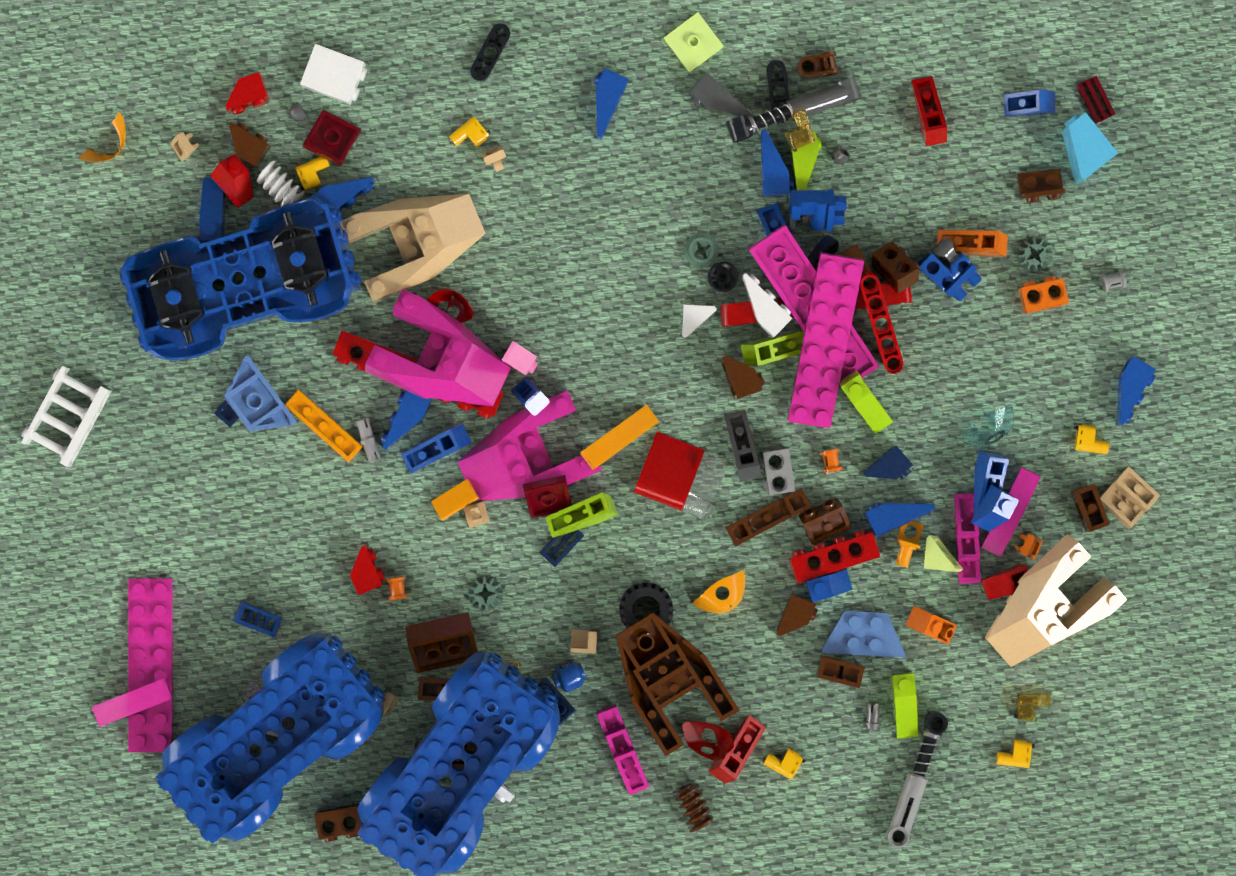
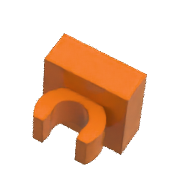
(1031, 546)

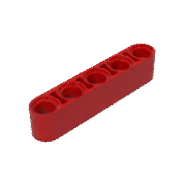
(885, 330)

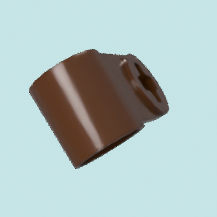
(822, 65)

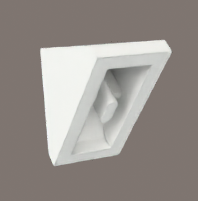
(694, 316)

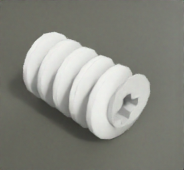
(278, 185)

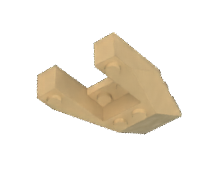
(427, 233)
(1040, 613)

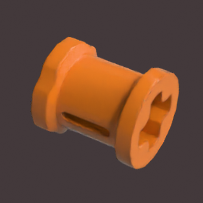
(831, 461)
(397, 588)

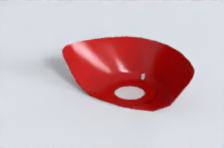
(443, 295)
(693, 736)

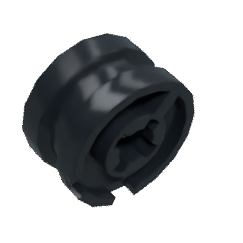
(726, 268)

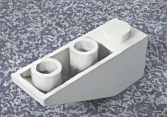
(766, 310)

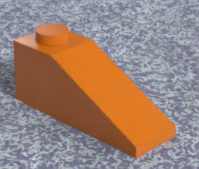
(976, 242)

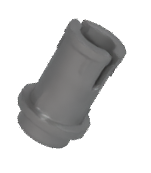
(872, 716)

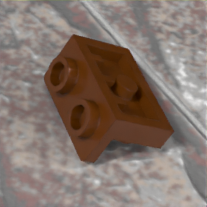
(1040, 184)
(825, 520)

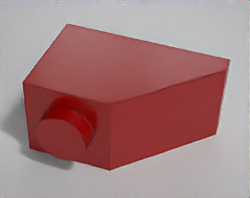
(234, 180)

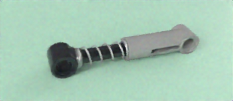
(915, 782)

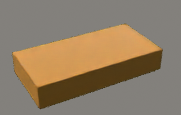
(454, 499)

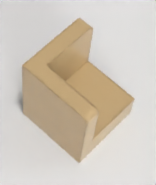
(583, 641)

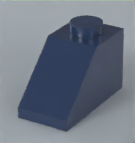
(890, 465)

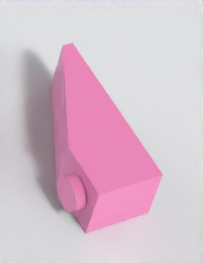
(520, 359)

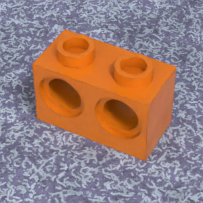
(1044, 300)

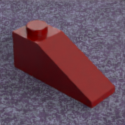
(929, 111)
(744, 741)

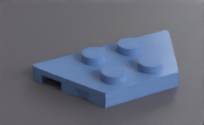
(256, 400)
(864, 635)

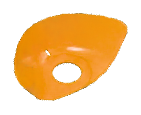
(119, 125)
(709, 601)

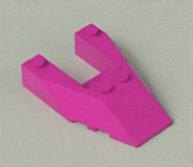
(452, 364)
(517, 456)

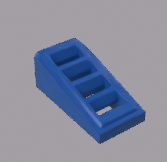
(530, 396)
(239, 613)

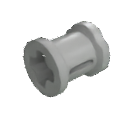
(1113, 280)

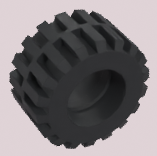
(645, 590)

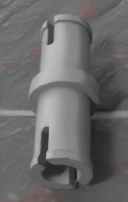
(368, 440)

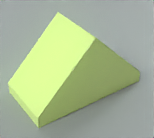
(939, 557)

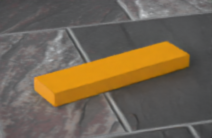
(323, 425)
(619, 437)

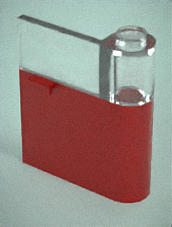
(681, 476)

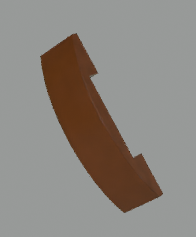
(768, 517)

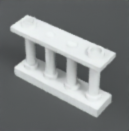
(77, 434)

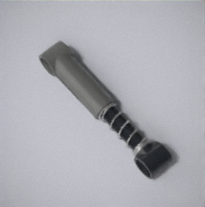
(815, 102)

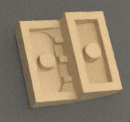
(1128, 497)

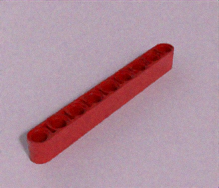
(743, 314)

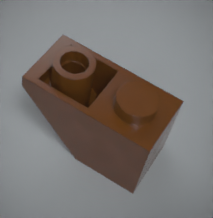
(247, 146)

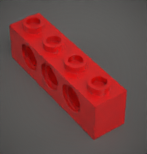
(867, 552)

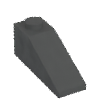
(716, 98)
(743, 446)

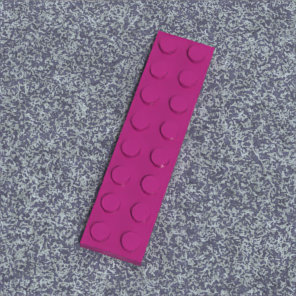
(794, 282)
(825, 340)
(150, 660)

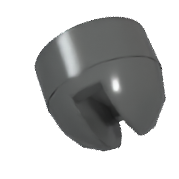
(297, 112)
(840, 155)

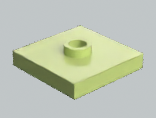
(693, 42)

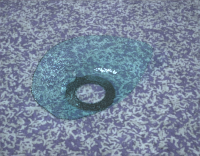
(1002, 422)

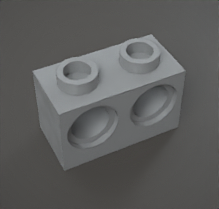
(784, 471)

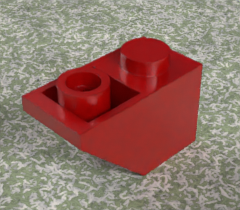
(247, 92)
(365, 573)
(1003, 582)

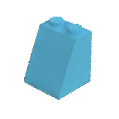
(1085, 146)

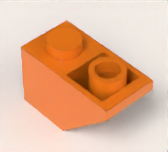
(931, 625)

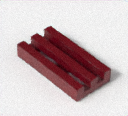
(1103, 96)

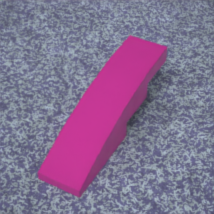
(1022, 489)
(966, 540)
(131, 702)
(622, 749)

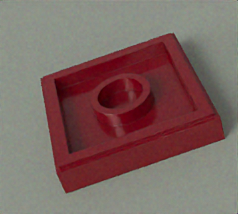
(331, 138)
(547, 496)

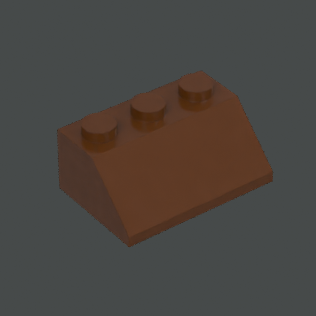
(741, 378)
(441, 642)

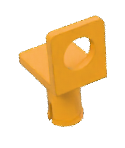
(907, 544)

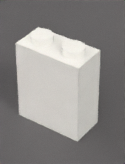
(333, 74)

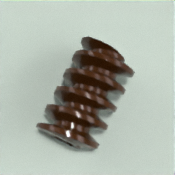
(694, 806)

